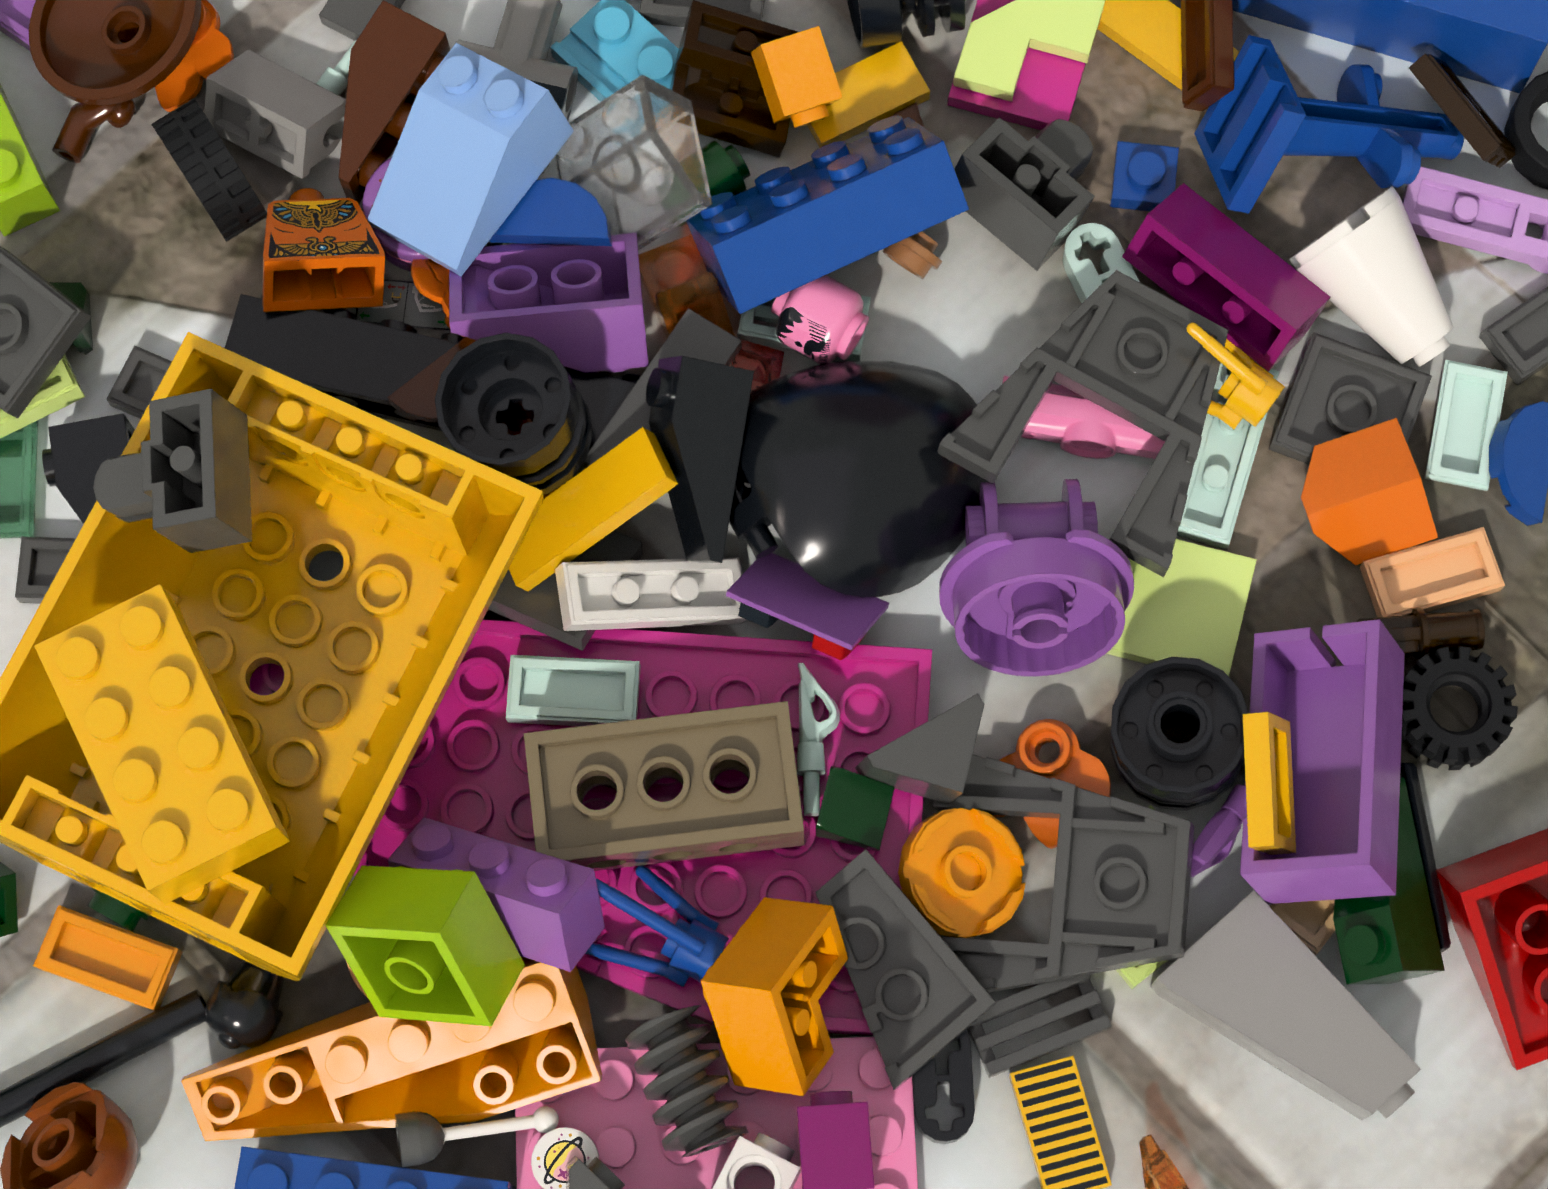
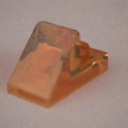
(679, 281)

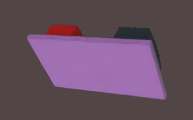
(784, 591)

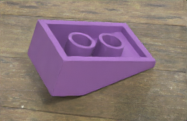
(565, 296)

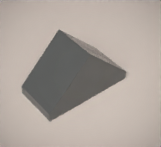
(932, 757)

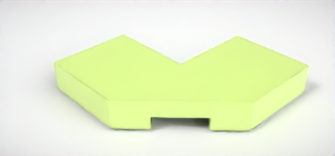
(1000, 41)

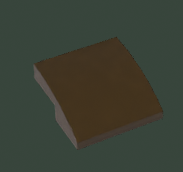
(722, 81)

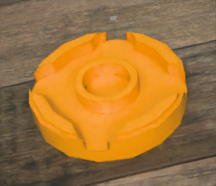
(962, 872)

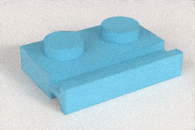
(614, 48)

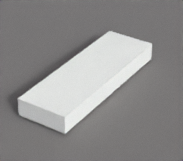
(647, 593)

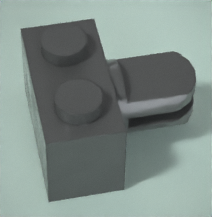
(1026, 187)
(187, 474)

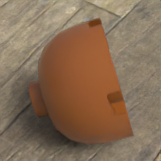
(73, 1143)

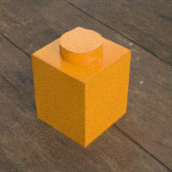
(797, 77)

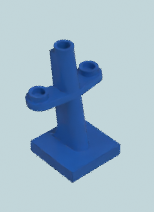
(1267, 120)

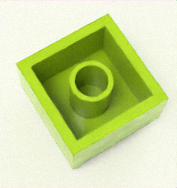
(426, 944)

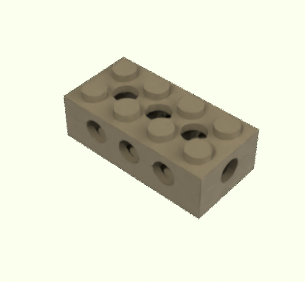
(680, 747)

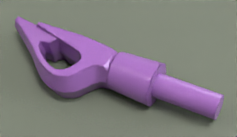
(1220, 832)

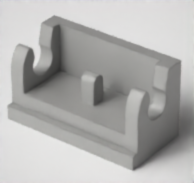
(273, 112)

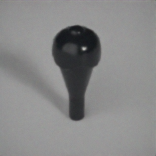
(245, 1007)

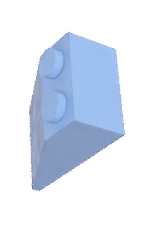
(466, 158)

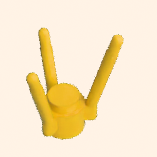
(1248, 388)

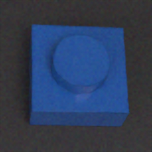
(1143, 175)

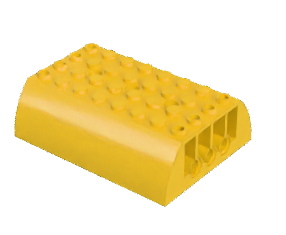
(358, 653)

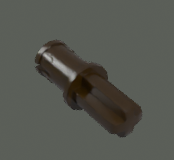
(1426, 633)

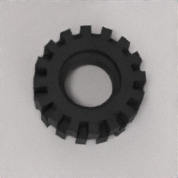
(1487, 689)

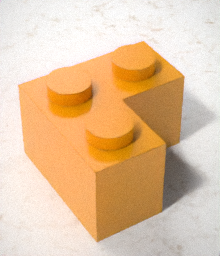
(768, 994)

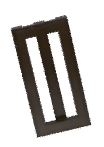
(1463, 110)

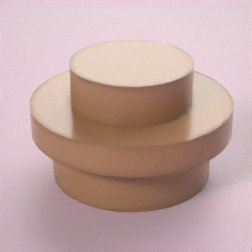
(915, 254)

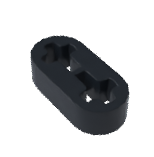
(960, 1093)

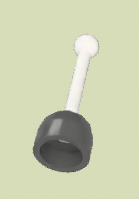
(422, 1136)

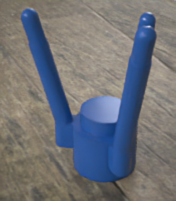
(689, 945)

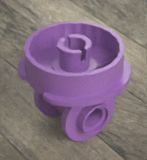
(1036, 585)

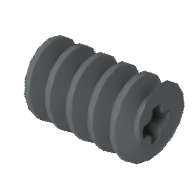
(684, 1083)

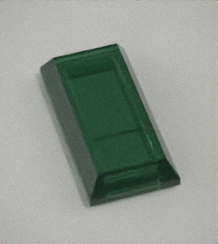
(18, 482)

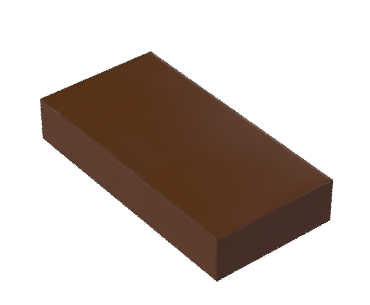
(1206, 52)

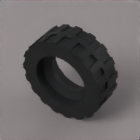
(210, 169)

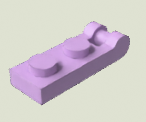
(1478, 216)

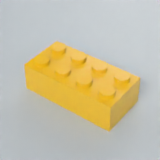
(161, 744)

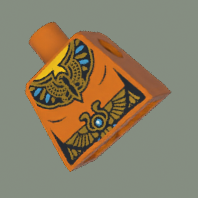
(320, 255)

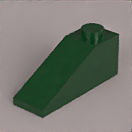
(1394, 934)

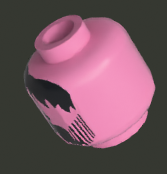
(821, 320)

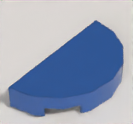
(556, 214)
(1521, 461)

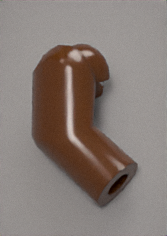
(82, 123)

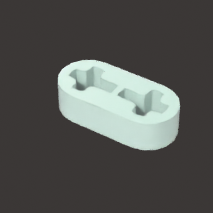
(1083, 272)

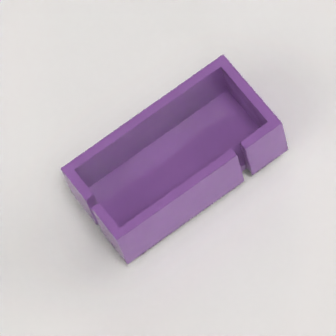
(1342, 760)

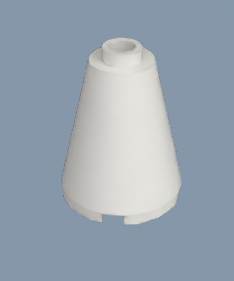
(1380, 279)

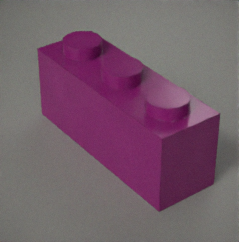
(1225, 276)
(835, 1142)

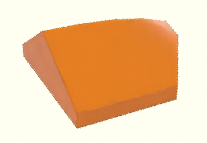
(1367, 494)

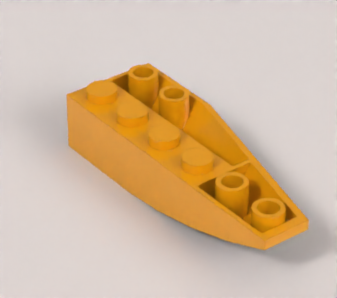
(368, 1067)

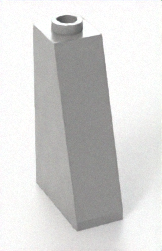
(1288, 1009)

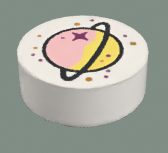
(555, 1151)

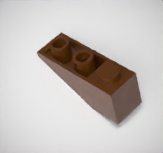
(384, 76)

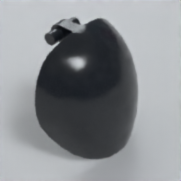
(854, 473)

